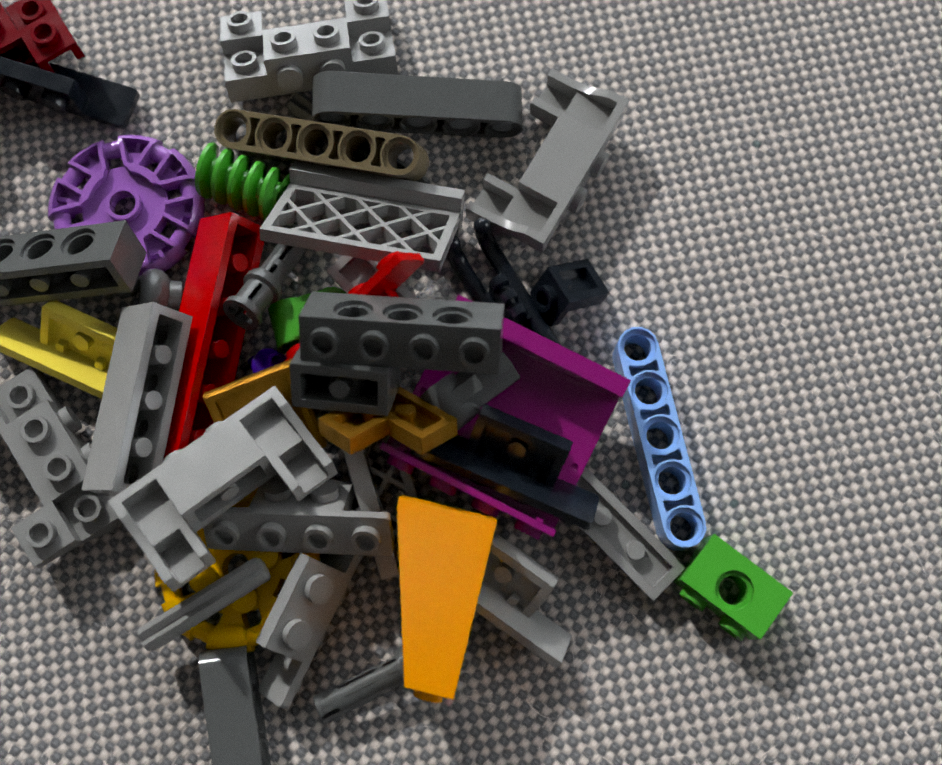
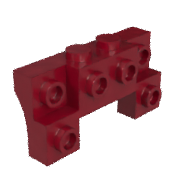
(35, 33)

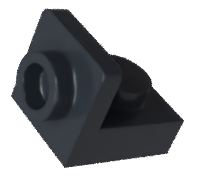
(567, 289)

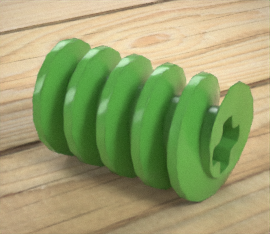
(236, 184)

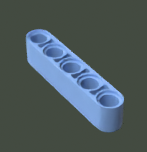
(653, 461)

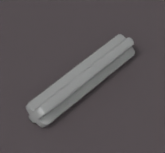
(203, 604)

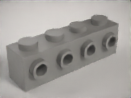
(137, 397)

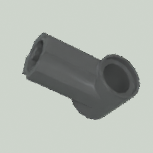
(467, 392)

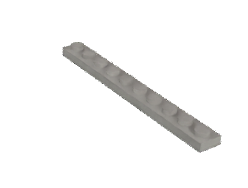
(614, 526)

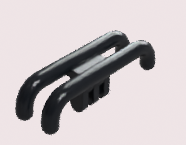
(504, 288)

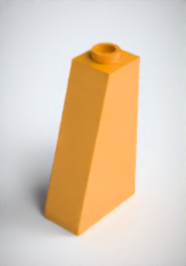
(440, 583)

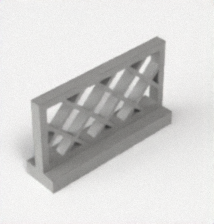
(358, 198)

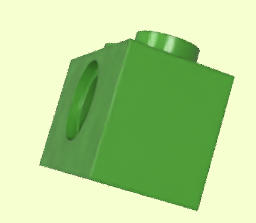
(759, 593)

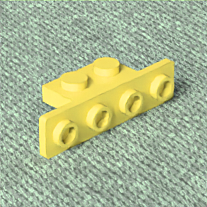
(66, 346)

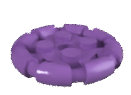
(133, 180)

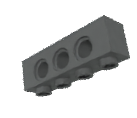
(69, 263)
(402, 332)

